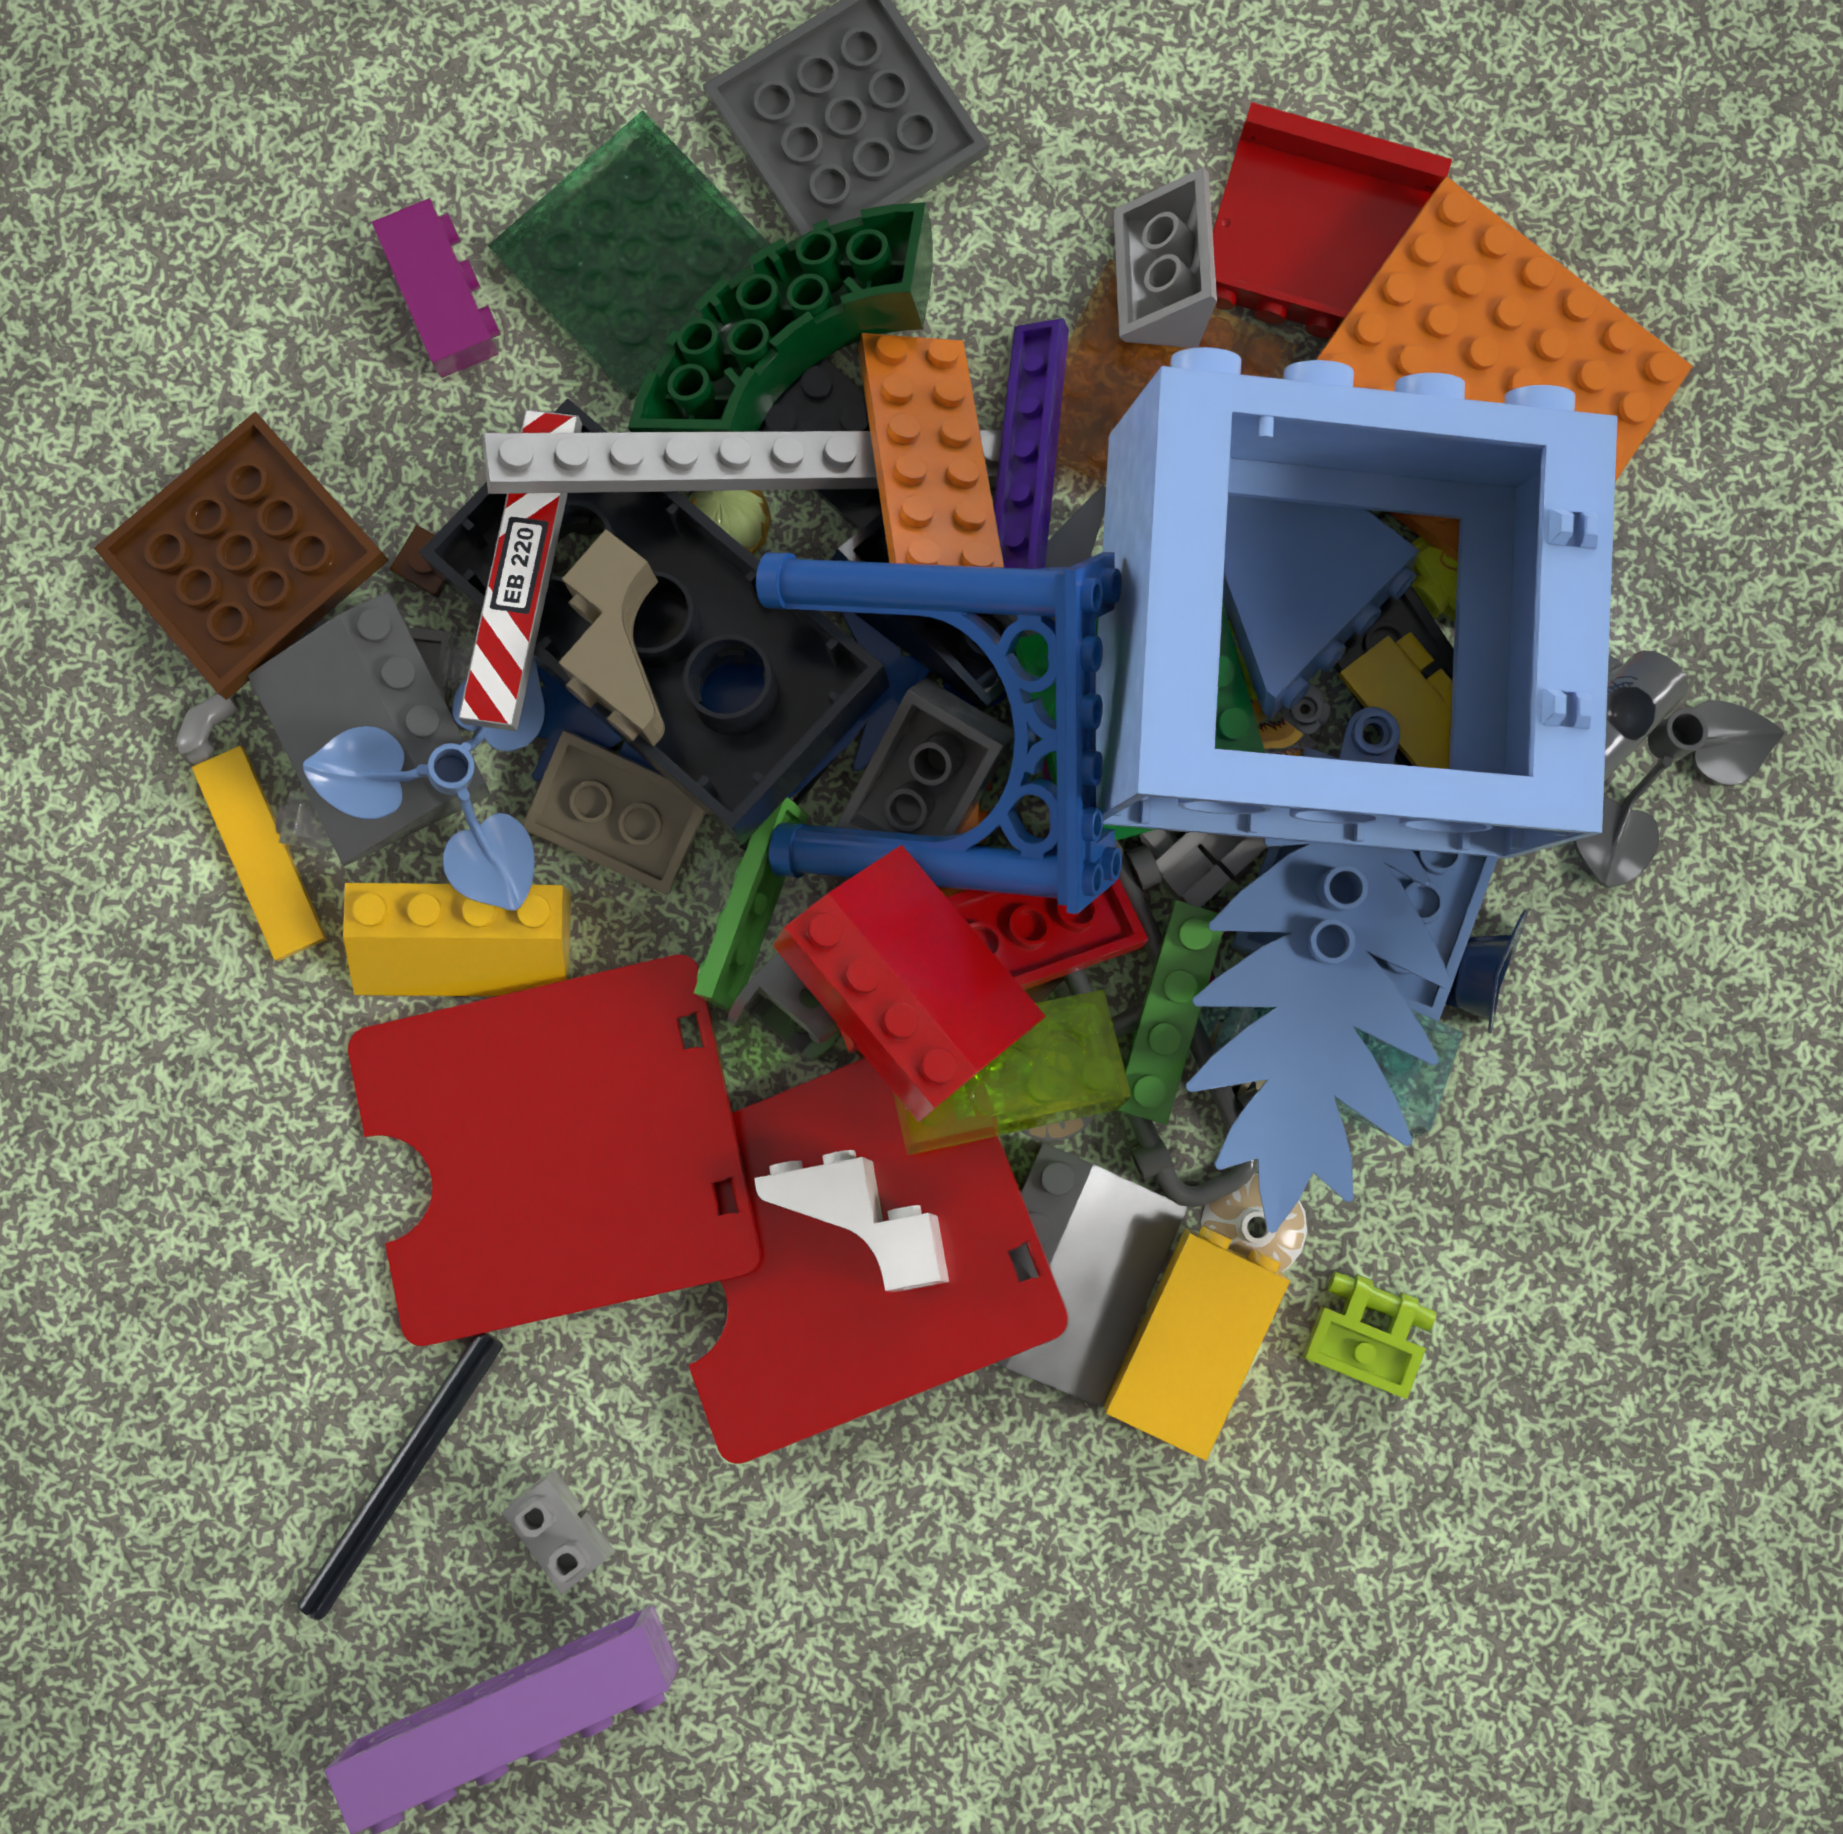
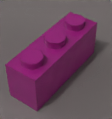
(437, 287)

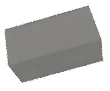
(1166, 264)

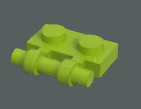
(1364, 1351)

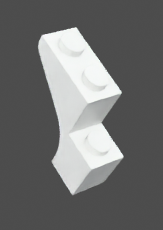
(847, 1196)

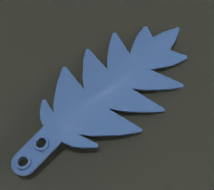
(1323, 984)

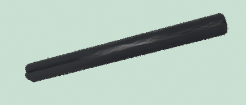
(399, 1476)

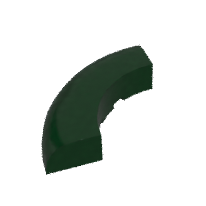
(787, 316)

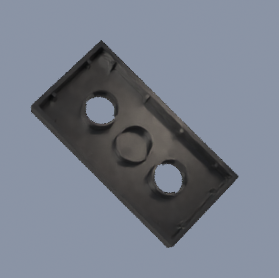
(686, 628)

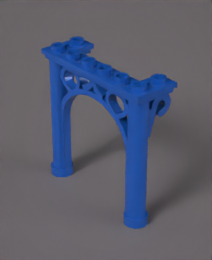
(1078, 854)

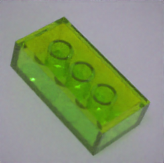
(1051, 1075)

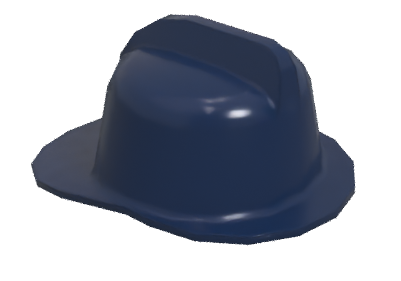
(1483, 971)

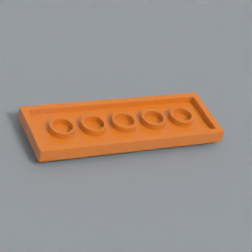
(928, 452)

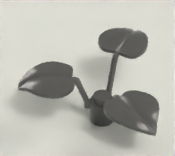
(1727, 750)

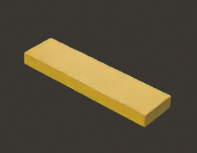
(258, 857)

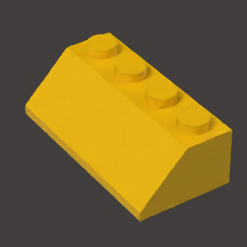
(444, 944)

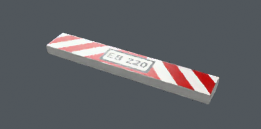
(515, 596)

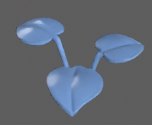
(363, 776)

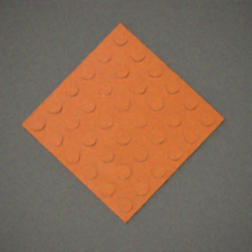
(1502, 315)

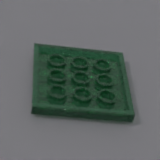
(627, 249)

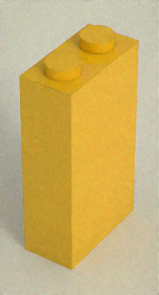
(1197, 1341)

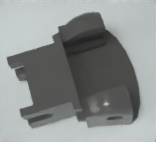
(778, 996)

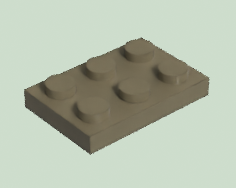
(614, 812)

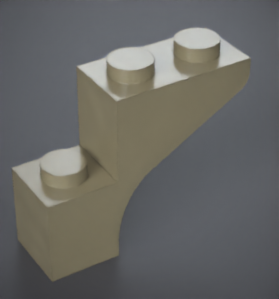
(604, 663)

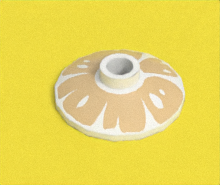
(1234, 1211)

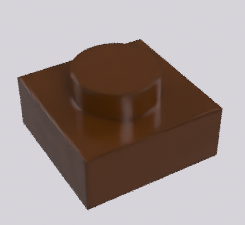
(413, 568)

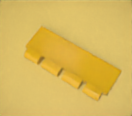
(1393, 681)

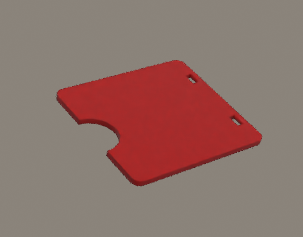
(559, 1150)
(812, 1324)

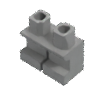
(1199, 862)
(554, 1533)

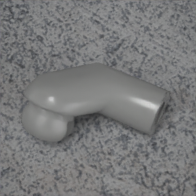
(198, 724)

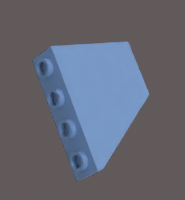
(1303, 586)

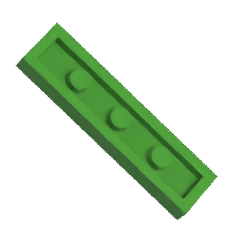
(746, 915)
(1168, 1012)

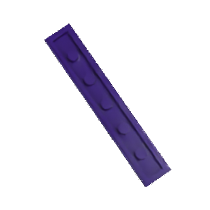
(1030, 442)

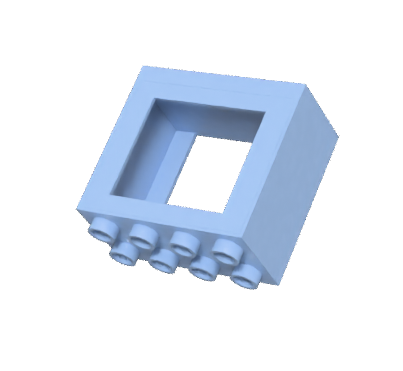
(1528, 615)

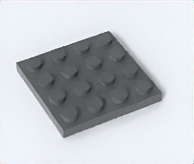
(845, 115)

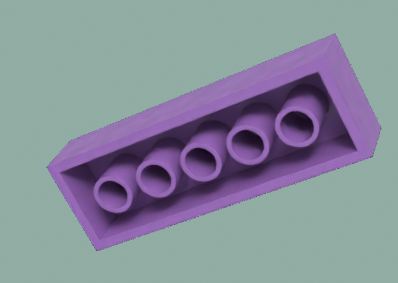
(502, 1721)

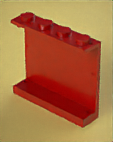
(1313, 216)

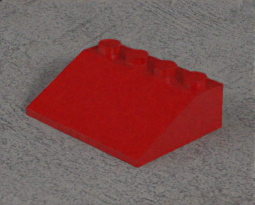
(907, 980)

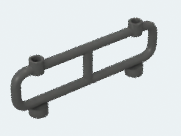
(1152, 1157)

